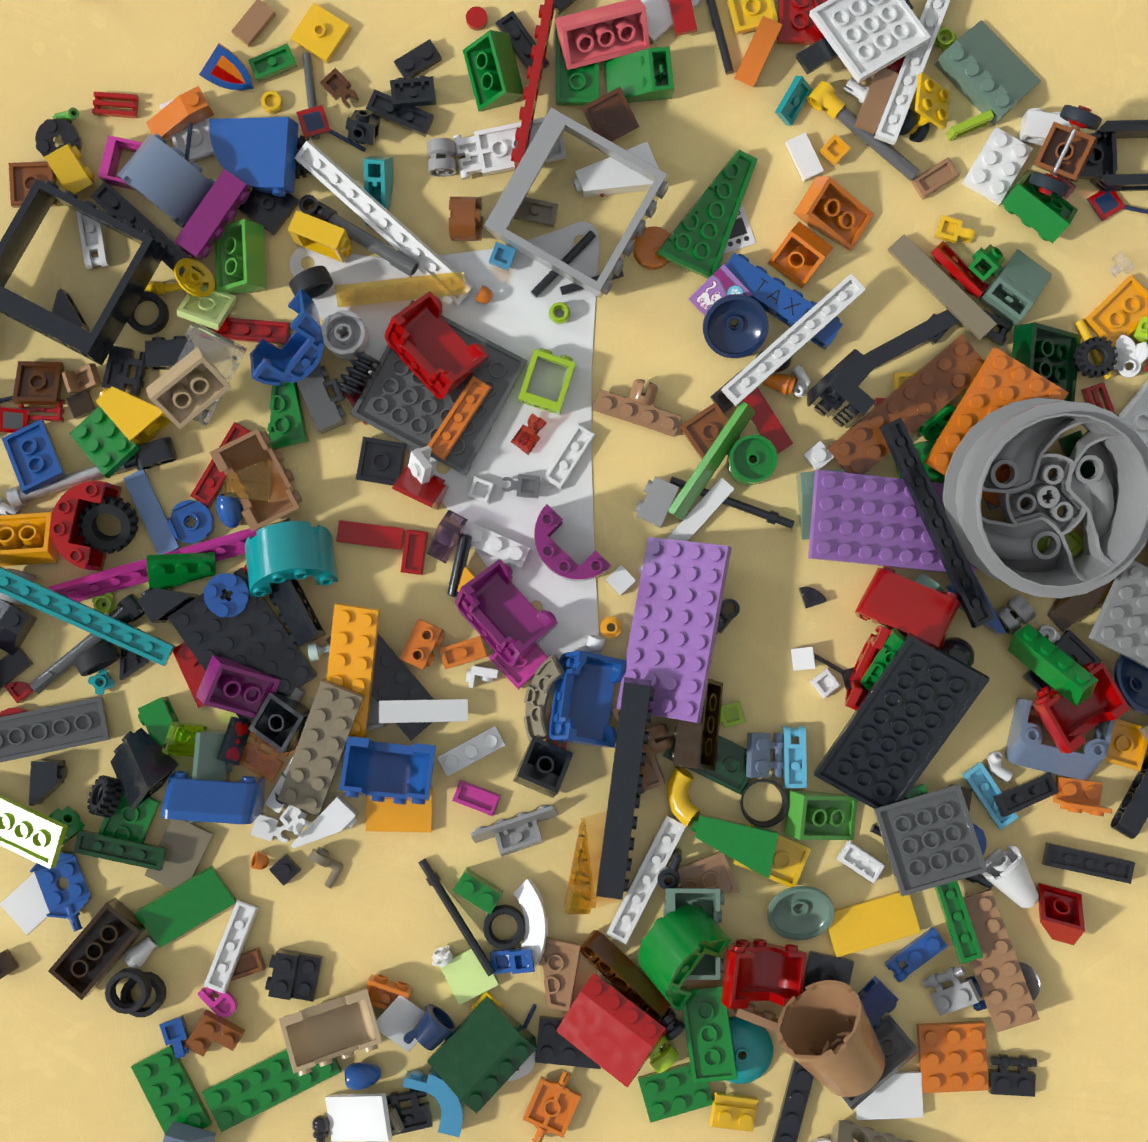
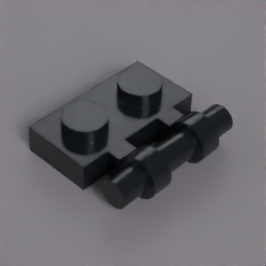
(119, 367)
(1012, 1082)
(415, 1116)

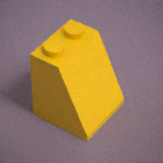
(133, 416)

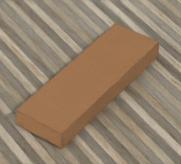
(876, 100)

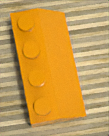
(26, 539)

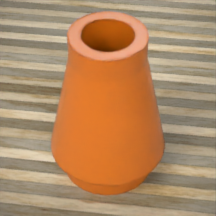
(781, 382)

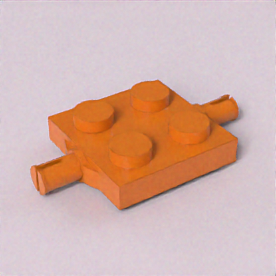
(552, 1106)

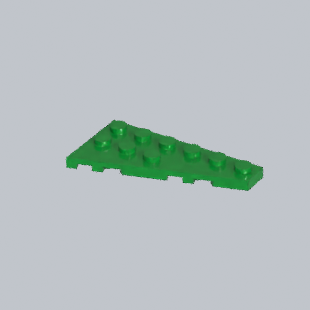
(706, 228)

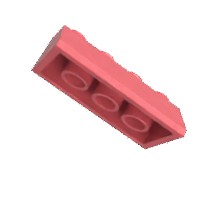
(603, 33)

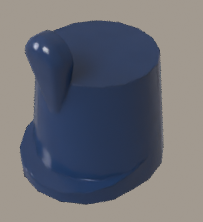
(432, 1028)

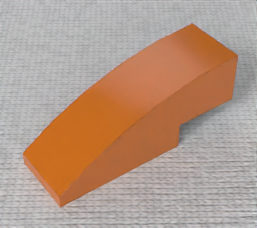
(758, 51)

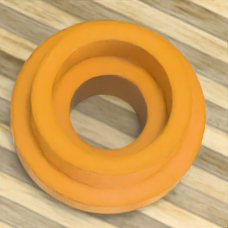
(603, 627)

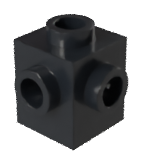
(363, 127)

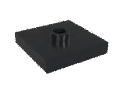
(269, 209)
(380, 461)
(827, 967)

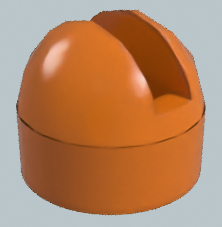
(485, 295)
(259, 861)

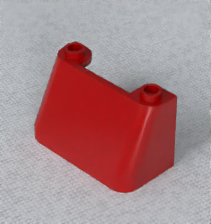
(432, 346)
(908, 606)

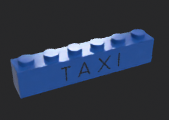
(778, 299)

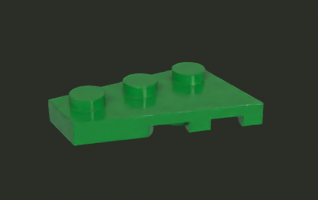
(882, 659)

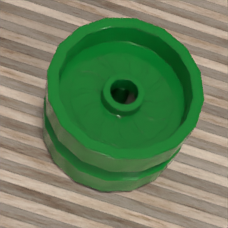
(740, 466)

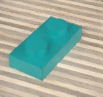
(793, 100)

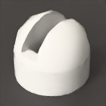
(595, 643)

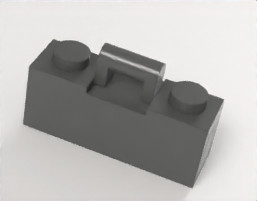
(319, 402)

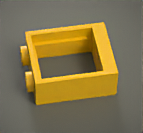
(320, 236)

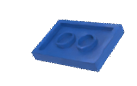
(33, 456)

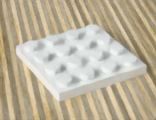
(869, 32)

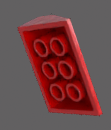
(611, 1030)

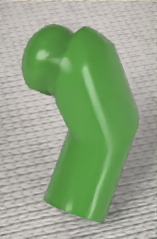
(69, 115)

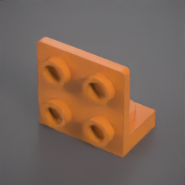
(1080, 796)

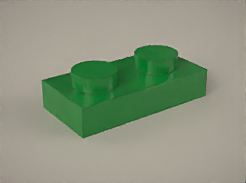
(272, 62)

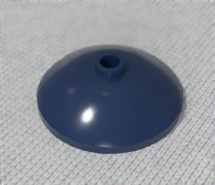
(736, 339)
(1133, 683)

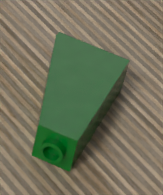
(740, 841)

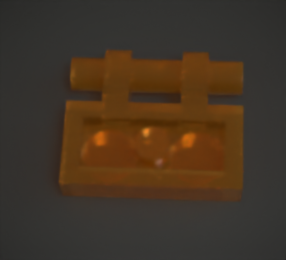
(259, 761)

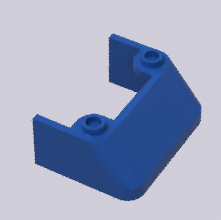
(213, 800)

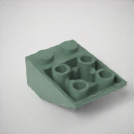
(1015, 288)

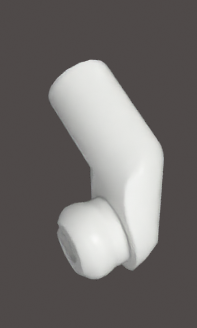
(803, 381)
(995, 766)

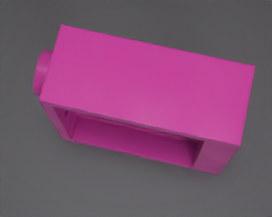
(111, 159)

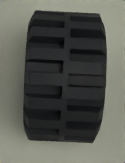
(101, 541)

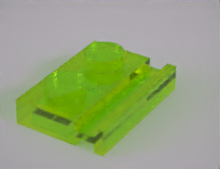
(182, 738)

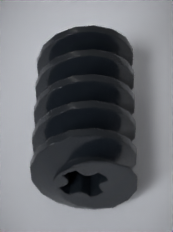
(357, 373)

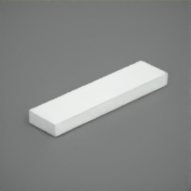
(423, 711)
(231, 946)

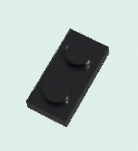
(418, 60)

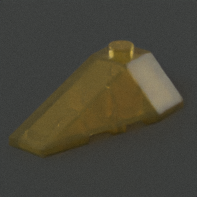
(580, 888)

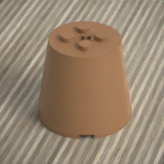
(832, 1038)

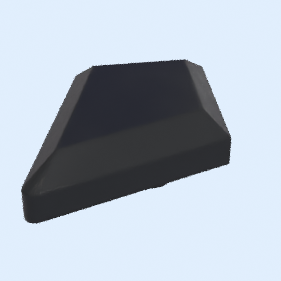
(130, 663)

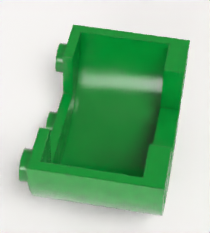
(676, 947)

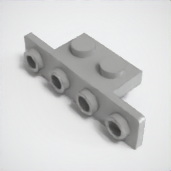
(517, 832)

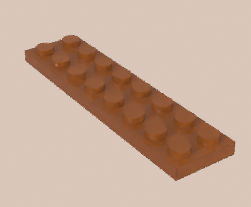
(913, 401)

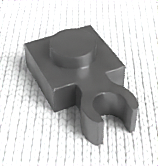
(526, 486)

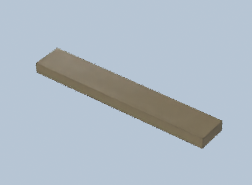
(942, 287)

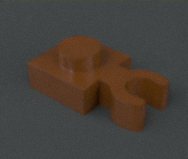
(338, 87)

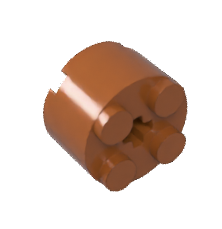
(465, 218)

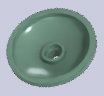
(800, 913)

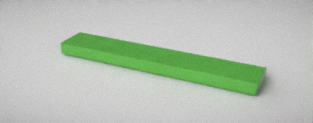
(711, 460)

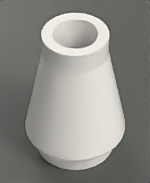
(139, 953)

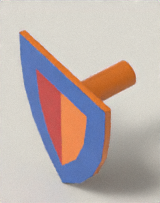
(226, 70)

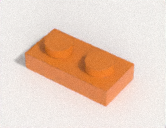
(463, 652)

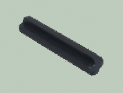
(460, 563)

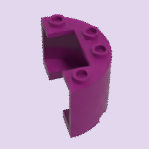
(556, 559)

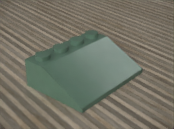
(987, 71)

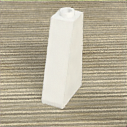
(614, 177)

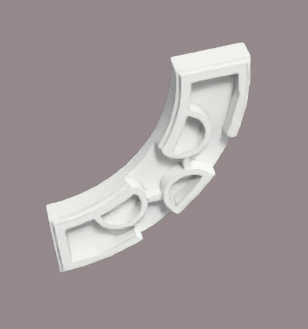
(535, 919)

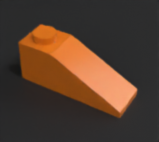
(184, 109)

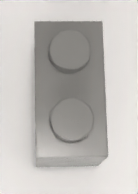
(657, 501)

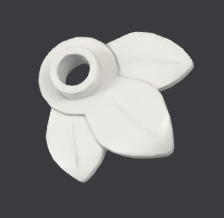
(1130, 352)

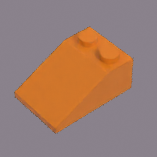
(834, 212)

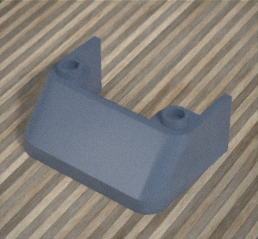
(1026, 750)

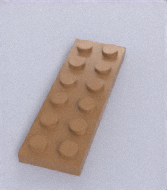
(998, 969)

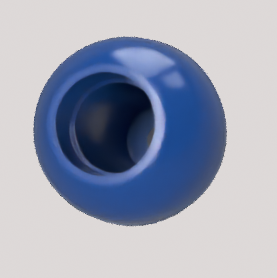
(229, 511)
(362, 1075)

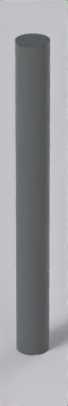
(309, 81)

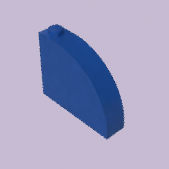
(258, 151)

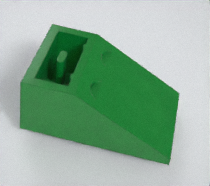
(642, 75)

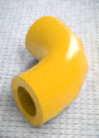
(678, 796)

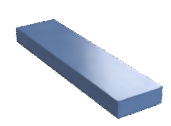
(151, 512)

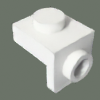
(420, 464)

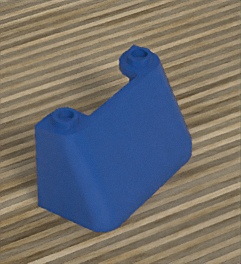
(585, 699)

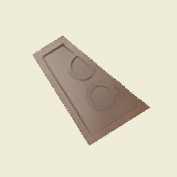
(560, 971)

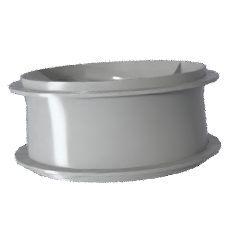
(1108, 503)

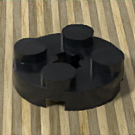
(52, 128)

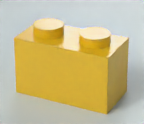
(69, 168)

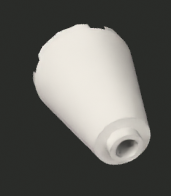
(1011, 876)

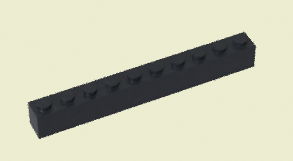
(623, 787)

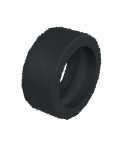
(313, 281)
(161, 320)
(96, 658)
(509, 943)
(159, 987)
(113, 999)

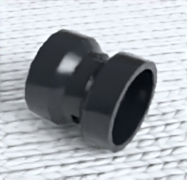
(672, 1024)

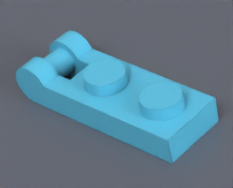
(794, 757)

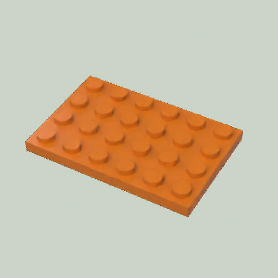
(995, 385)

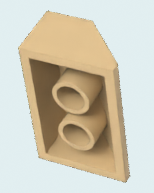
(188, 388)

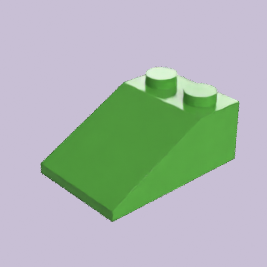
(820, 816)

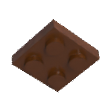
(611, 115)
(38, 383)

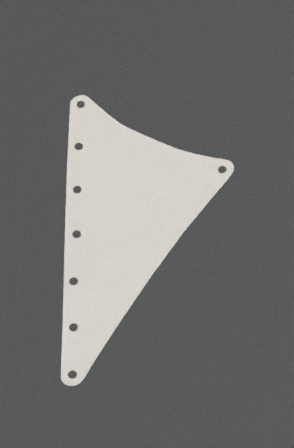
(519, 325)

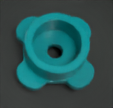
(103, 675)

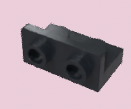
(413, 92)

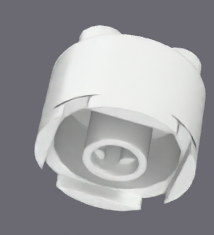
(339, 324)

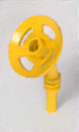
(190, 281)

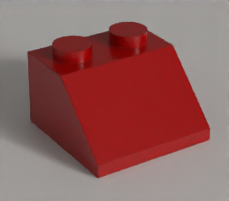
(427, 493)

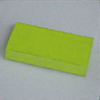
(969, 125)

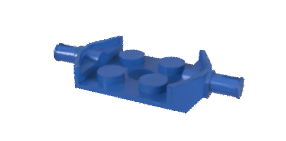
(59, 901)

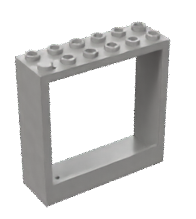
(525, 175)

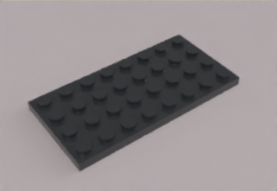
(901, 723)

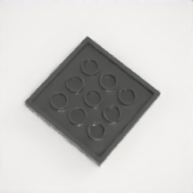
(930, 840)

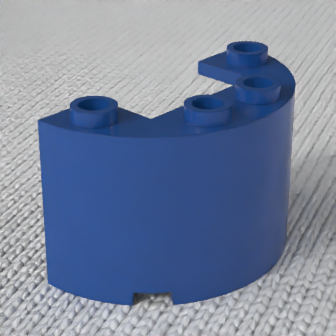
(298, 355)
(387, 771)

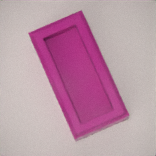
(476, 797)

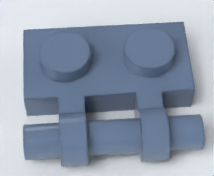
(758, 755)

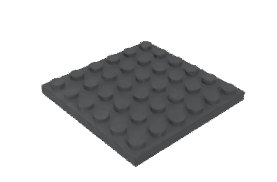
(409, 412)

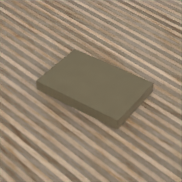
(185, 850)

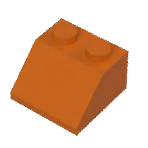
(800, 254)

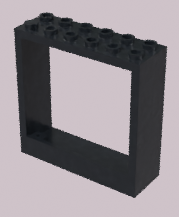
(98, 342)

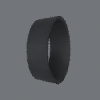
(779, 817)

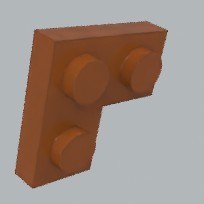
(210, 1029)

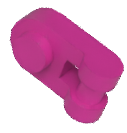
(222, 1006)

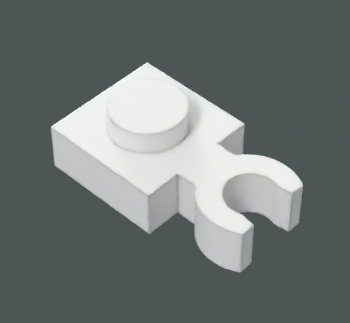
(294, 820)
(267, 827)

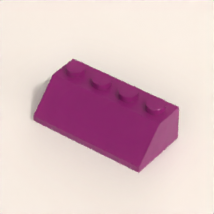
(212, 215)

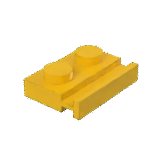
(733, 1112)

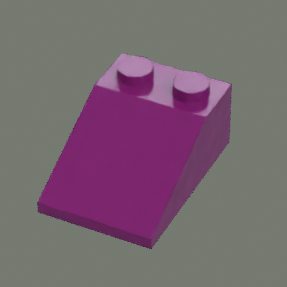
(235, 687)

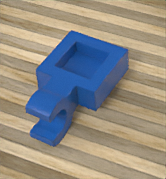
(174, 1033)

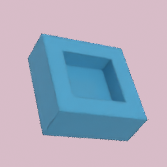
(502, 256)

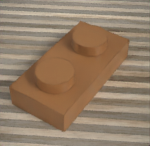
(765, 1019)

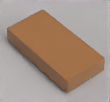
(253, 22)
(935, 178)

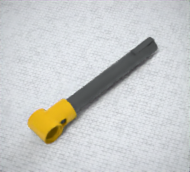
(824, 99)

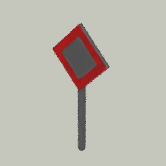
(13, 419)

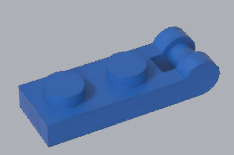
(916, 954)

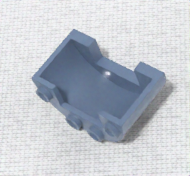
(166, 178)

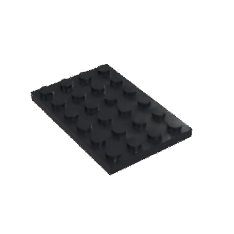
(249, 638)

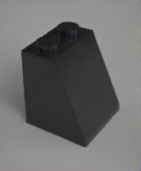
(141, 767)

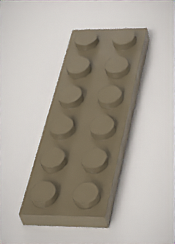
(320, 747)

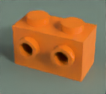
(422, 644)

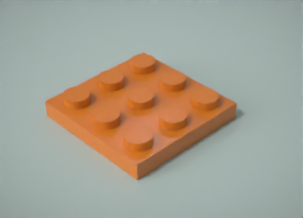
(953, 1056)

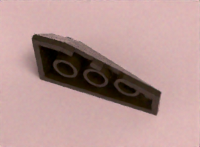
(1070, 609)

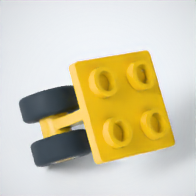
(930, 105)

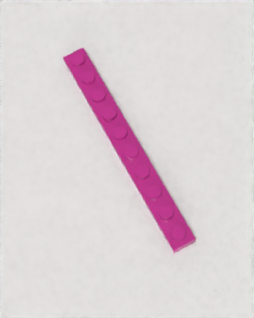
(136, 572)

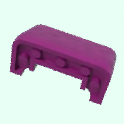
(503, 613)

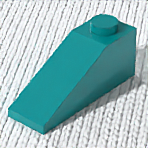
(379, 178)

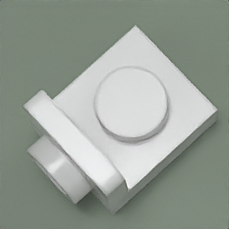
(485, 674)

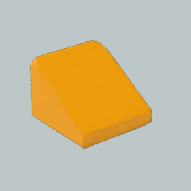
(467, 575)

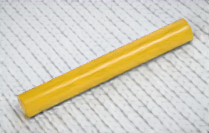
(1085, 333)

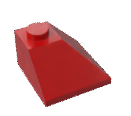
(1061, 913)

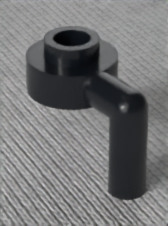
(671, 871)

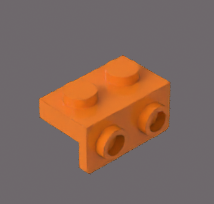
(384, 992)

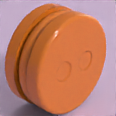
(648, 245)

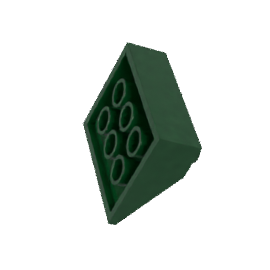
(1048, 353)
(482, 1054)

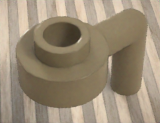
(321, 857)

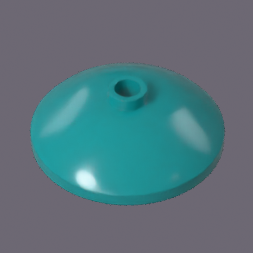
(758, 1048)

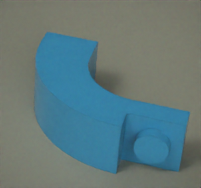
(451, 1106)

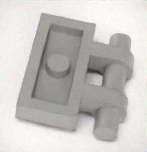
(955, 996)

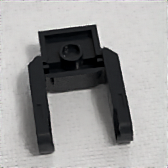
(1102, 162)

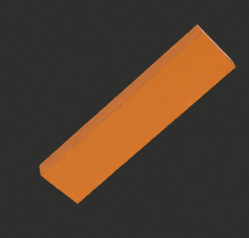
(459, 417)

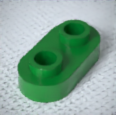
(934, 426)

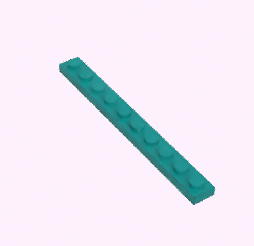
(85, 617)

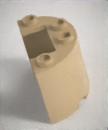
(330, 1031)

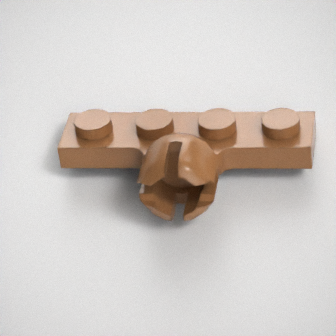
(638, 408)
(651, 771)

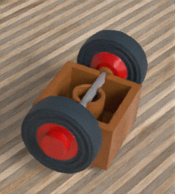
(1065, 150)

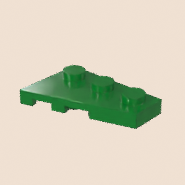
(286, 418)
(176, 569)

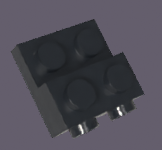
(294, 975)

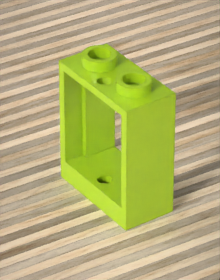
(540, 402)

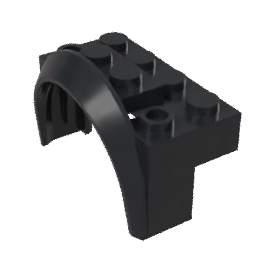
(839, 392)

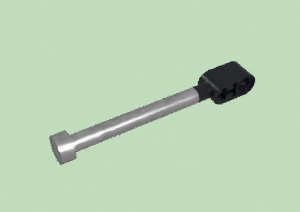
(149, 456)

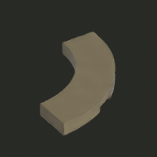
(537, 695)

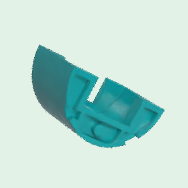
(287, 553)

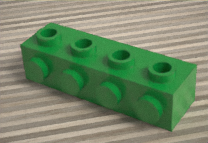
(1052, 665)

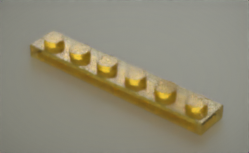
(400, 289)

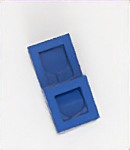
(512, 960)

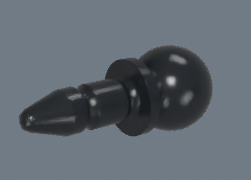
(320, 1126)

